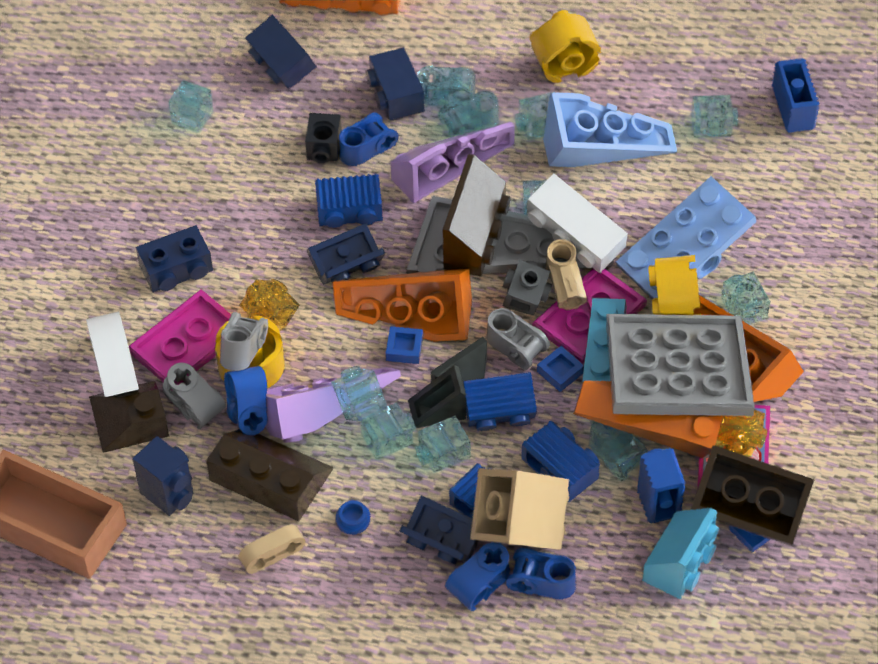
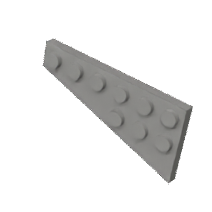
(517, 242)

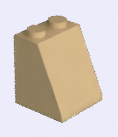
(520, 508)

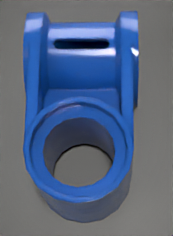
(365, 140)
(247, 399)
(539, 574)
(476, 578)

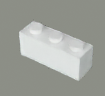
(576, 220)

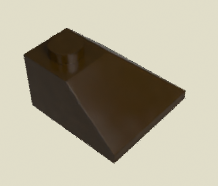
(129, 417)

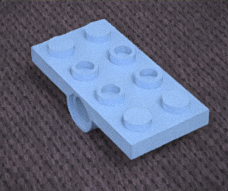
(698, 226)

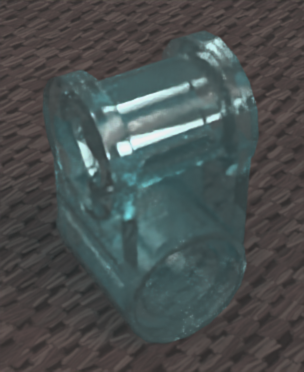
(447, 84)
(470, 113)
(618, 452)

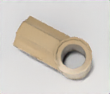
(565, 275)

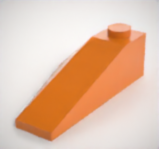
(420, 300)
(770, 363)
(682, 432)

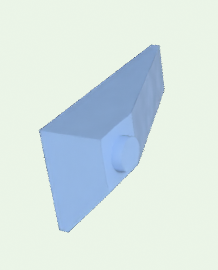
(591, 133)

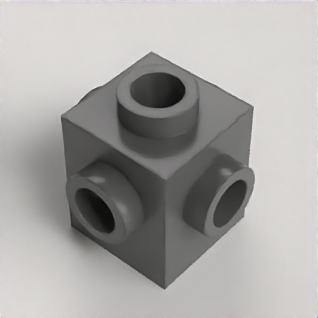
(526, 287)

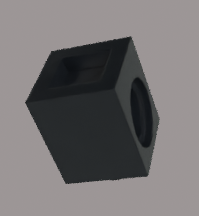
(323, 137)

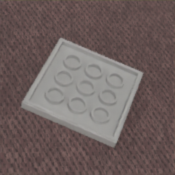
(678, 365)

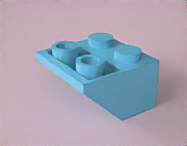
(681, 551)

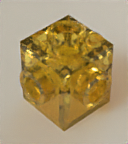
(270, 301)
(742, 433)

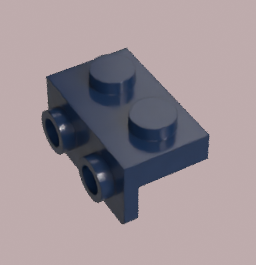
(345, 254)
(442, 529)

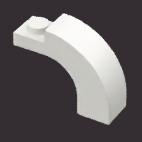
(112, 354)

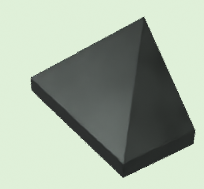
(470, 362)
(439, 400)

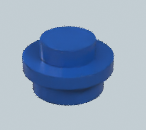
(353, 517)

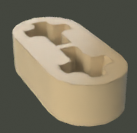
(271, 548)

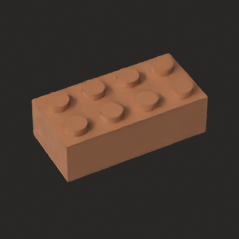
(56, 516)

